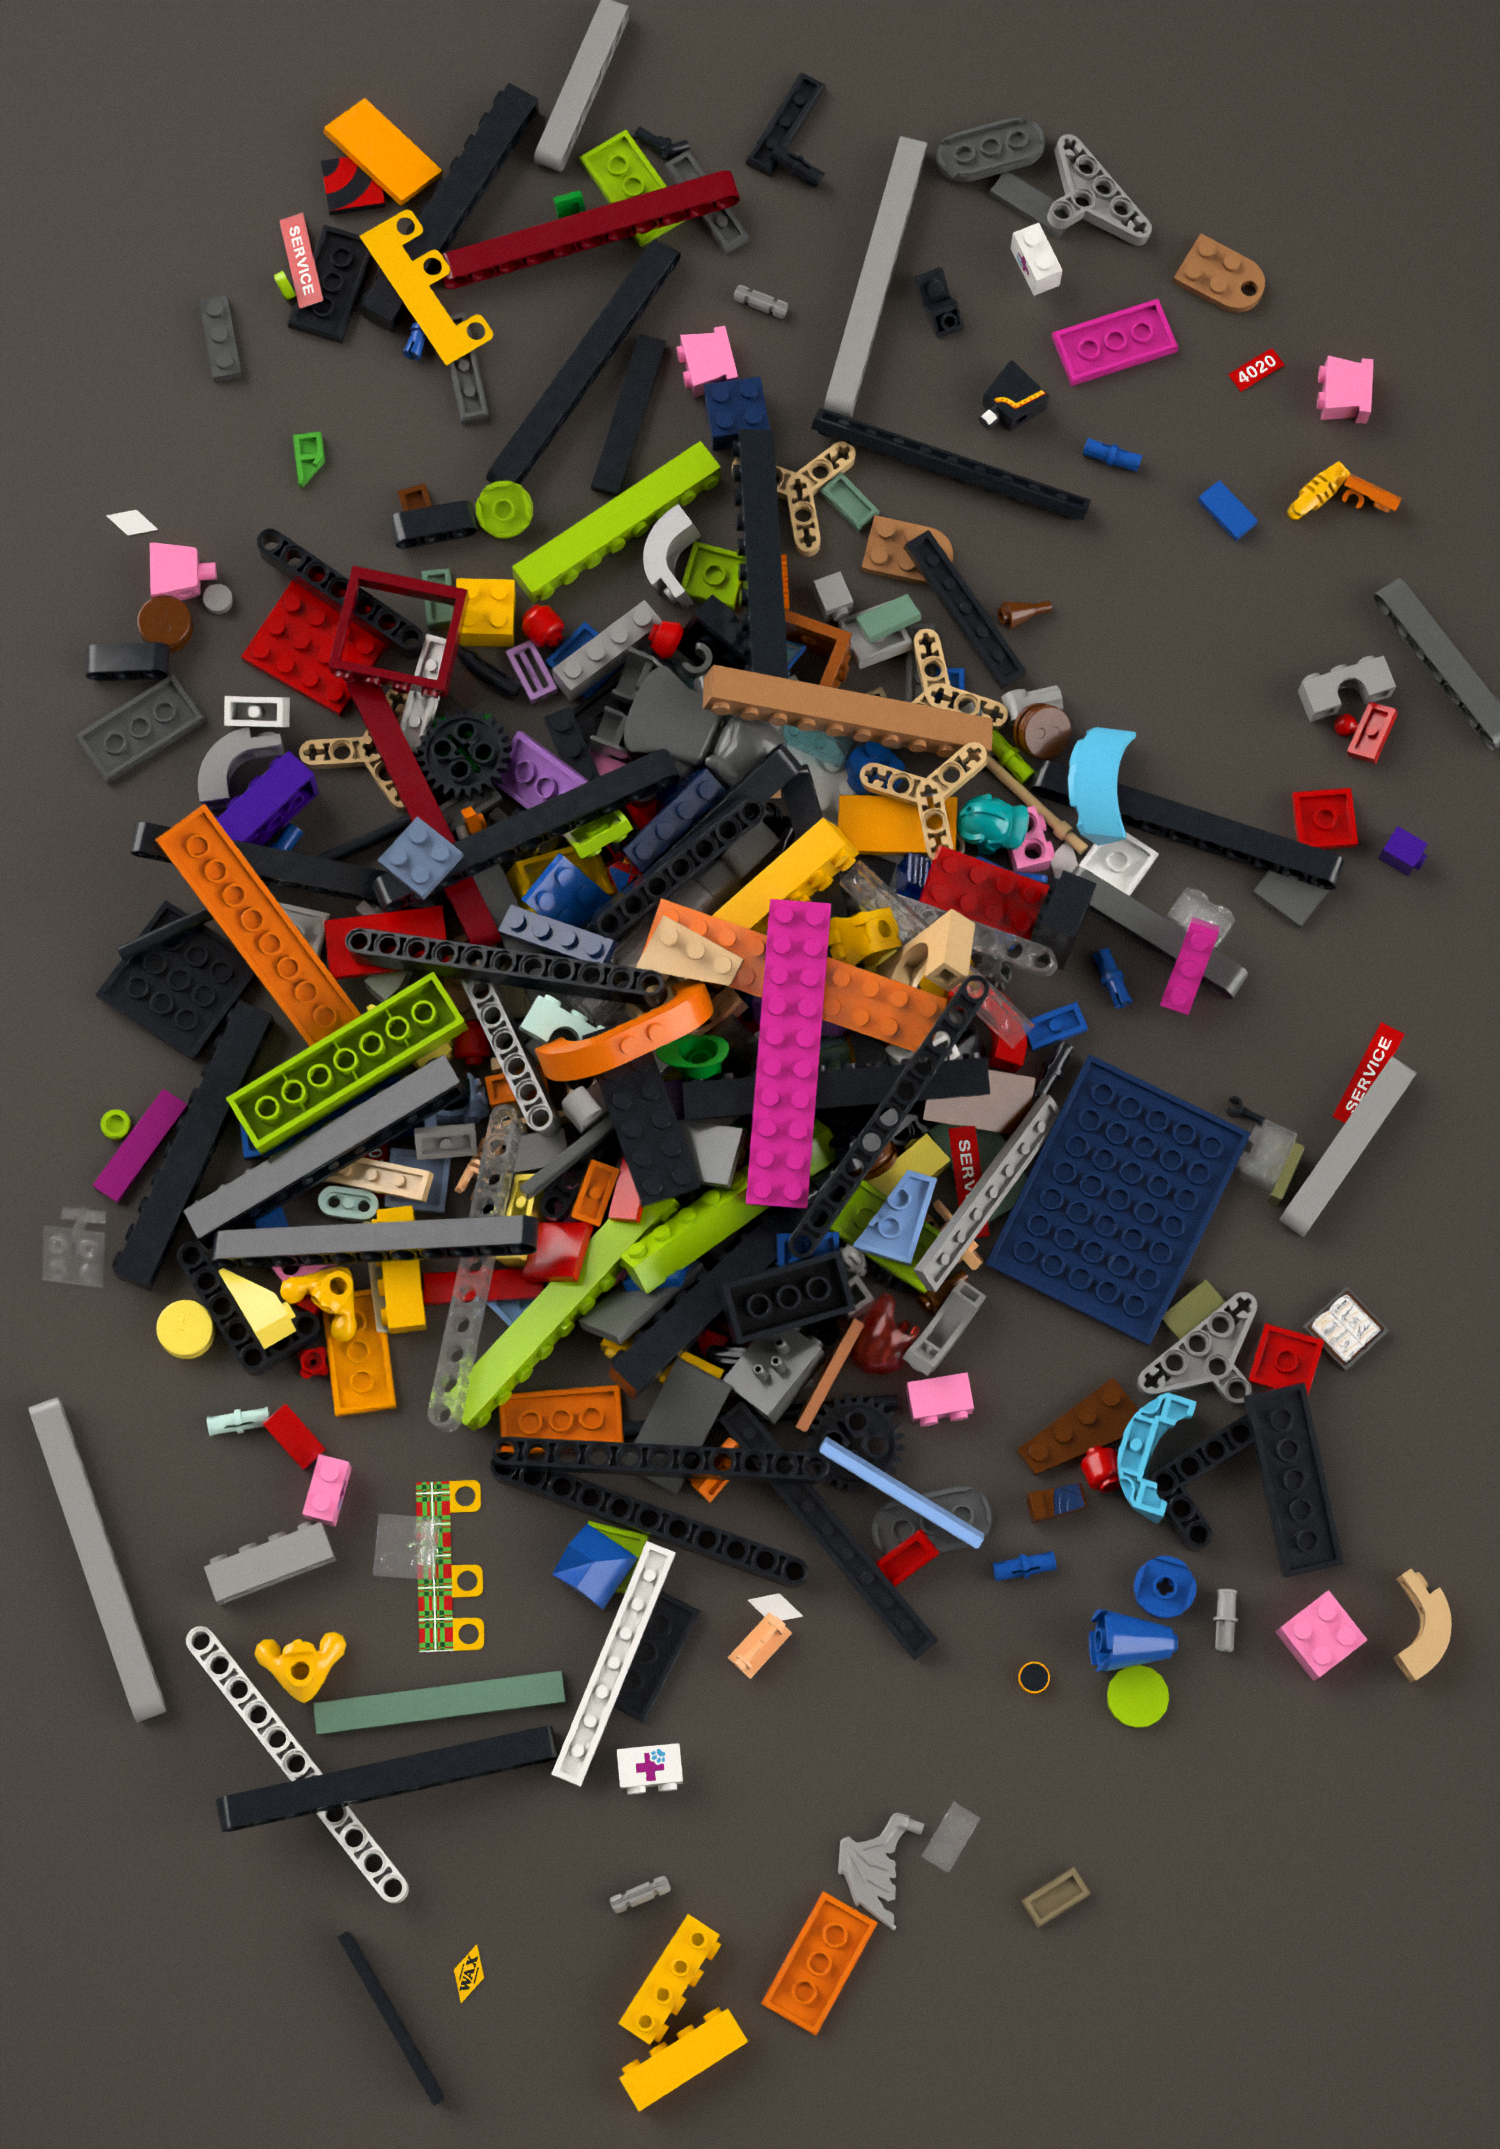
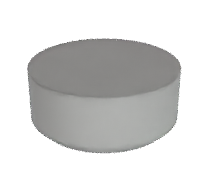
(217, 599)

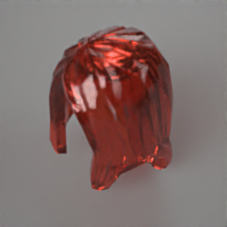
(880, 1342)

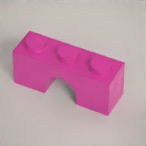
(1190, 965)

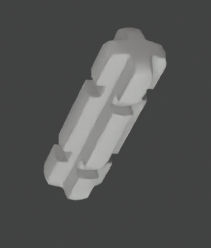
(761, 301)
(640, 1894)

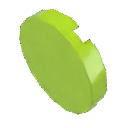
(504, 509)
(1137, 1696)

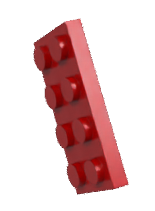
(983, 892)

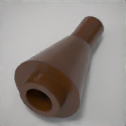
(1014, 613)
(933, 1301)

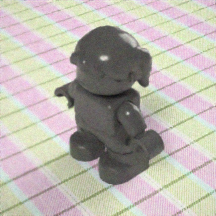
(673, 718)

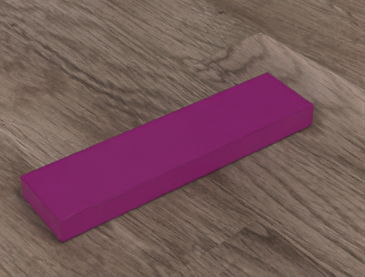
(140, 1146)

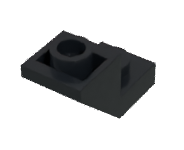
(937, 303)

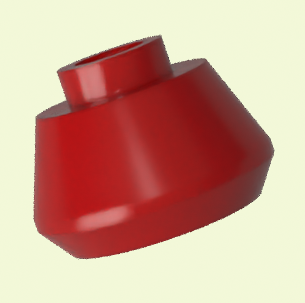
(665, 638)

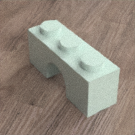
(547, 1016)

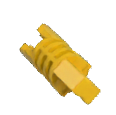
(1318, 491)

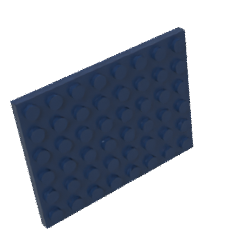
(1118, 1200)

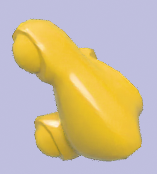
(329, 1290)
(300, 1666)

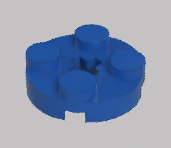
(870, 753)
(1179, 1578)

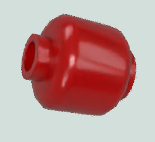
(542, 626)
(472, 1044)
(1101, 1469)

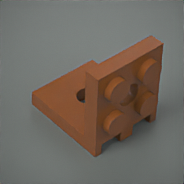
(824, 641)

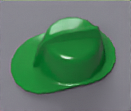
(695, 1054)

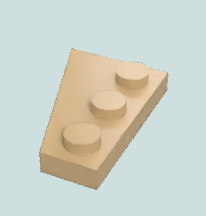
(688, 955)

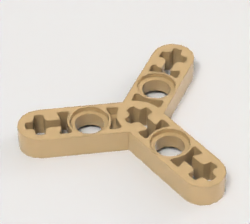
(810, 486)
(941, 683)
(358, 755)
(934, 782)

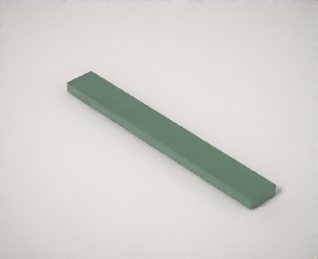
(439, 1702)

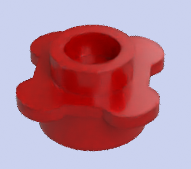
(306, 1356)

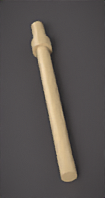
(1061, 829)

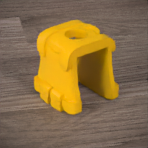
(864, 936)

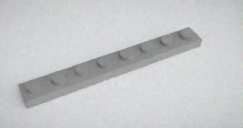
(987, 1194)

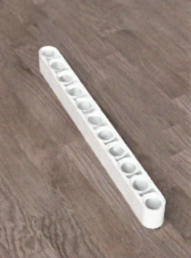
(285, 1753)

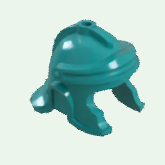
(992, 824)

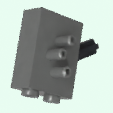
(770, 1370)

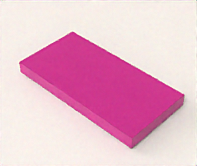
(1114, 342)

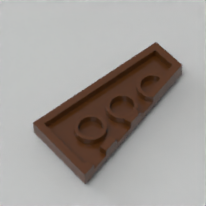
(1091, 1423)

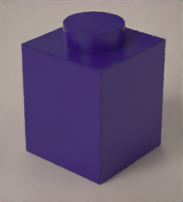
(1404, 851)

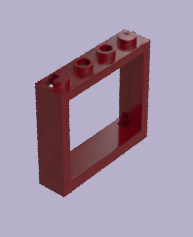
(409, 587)

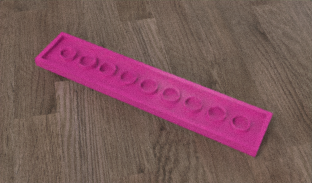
(788, 1054)

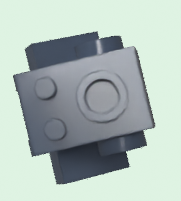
(474, 1107)

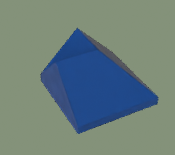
(594, 1566)

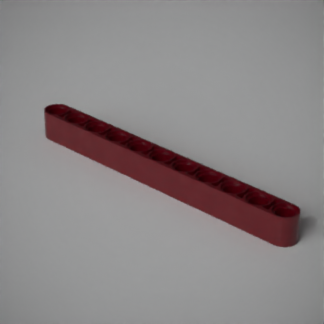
(590, 229)
(420, 802)

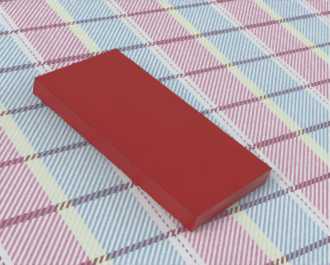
(418, 922)

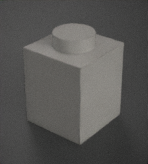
(833, 597)

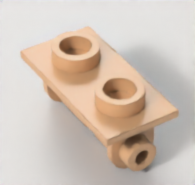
(760, 1645)

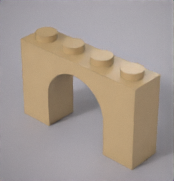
(938, 952)

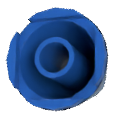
(1128, 1641)

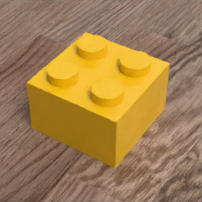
(489, 612)

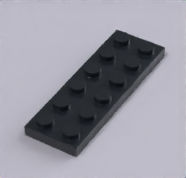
(647, 1129)
(1293, 1480)

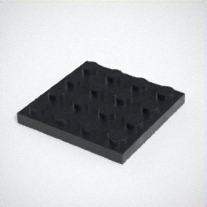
(179, 986)

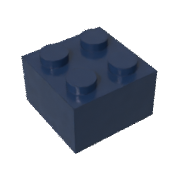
(734, 407)

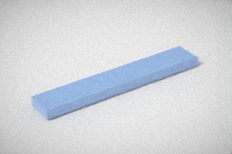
(901, 1493)

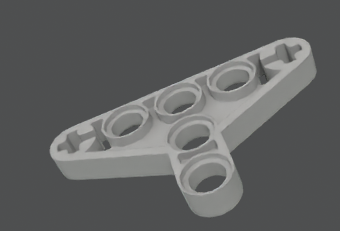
(1101, 206)
(1195, 1365)

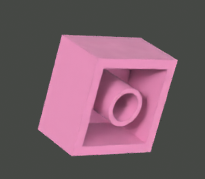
(1321, 1635)

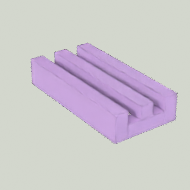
(541, 692)

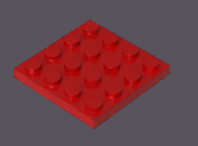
(298, 645)

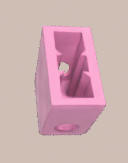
(178, 571)

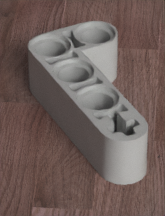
(587, 1106)

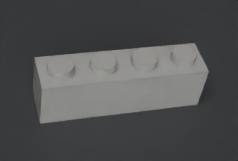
(605, 651)
(270, 1562)

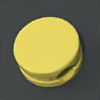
(186, 1329)

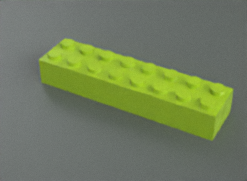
(347, 1063)

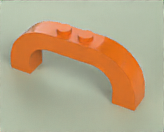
(585, 1058)

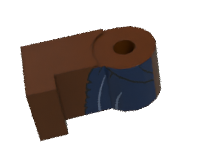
(1055, 1502)

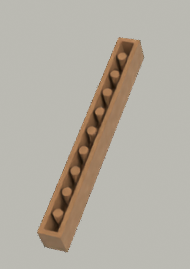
(843, 712)

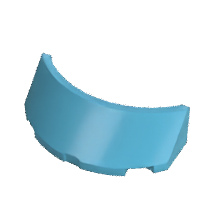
(1094, 783)
(1138, 1446)

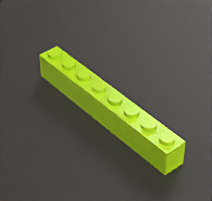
(616, 523)
(705, 1223)

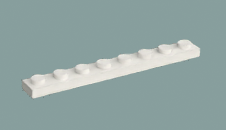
(613, 1664)

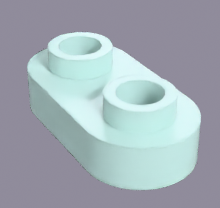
(349, 1204)

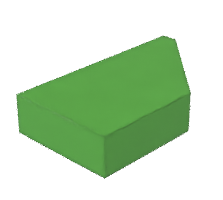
(308, 455)

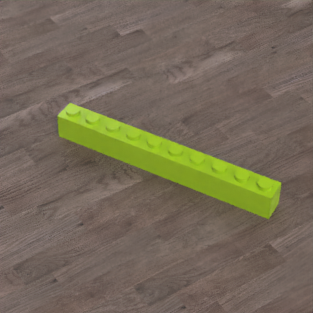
(554, 1315)

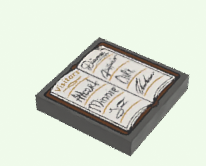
(1346, 1328)

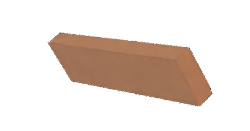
(828, 1374)

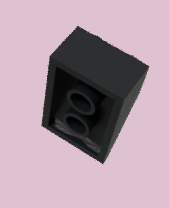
(719, 630)

